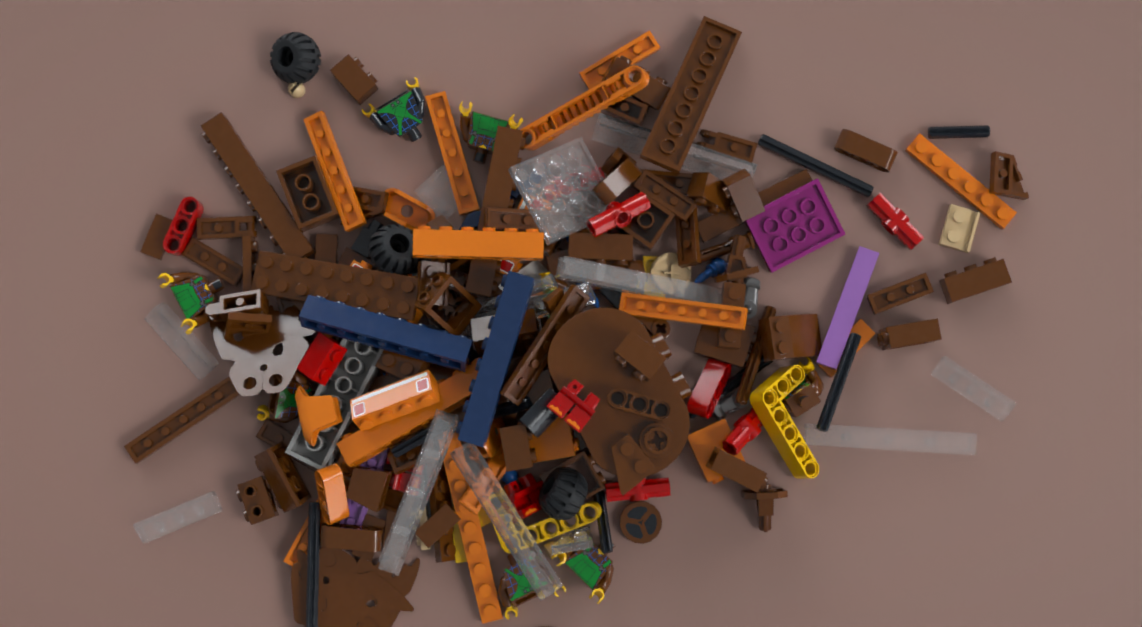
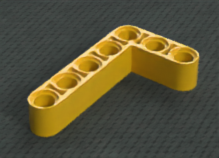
(779, 424)
(562, 526)

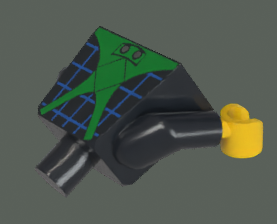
(401, 113)

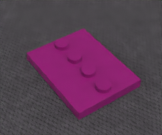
(794, 225)

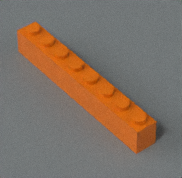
(366, 444)

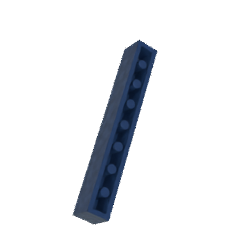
(386, 333)
(496, 358)

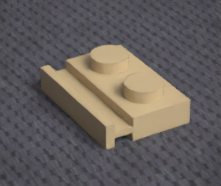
(959, 228)

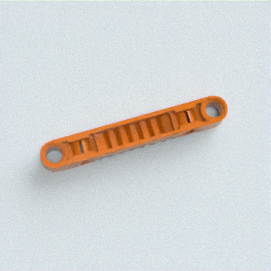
(584, 106)

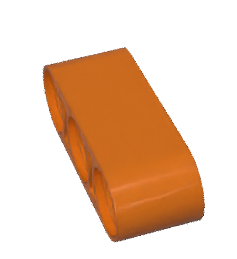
(331, 494)

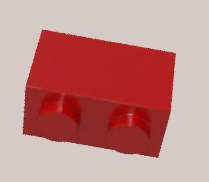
(321, 359)

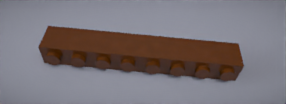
(256, 187)
(497, 194)

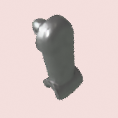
(751, 296)
(728, 406)

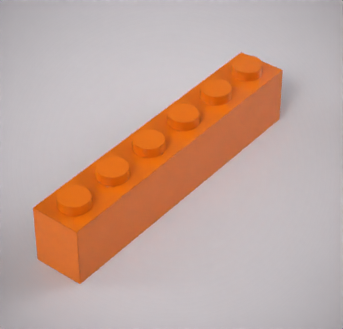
(478, 244)

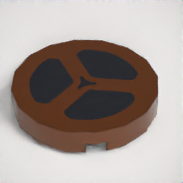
(640, 522)

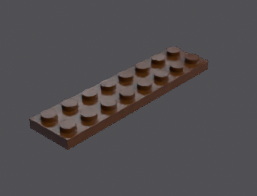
(690, 95)
(355, 286)

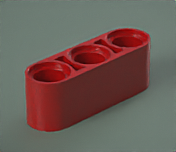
(181, 216)
(709, 388)

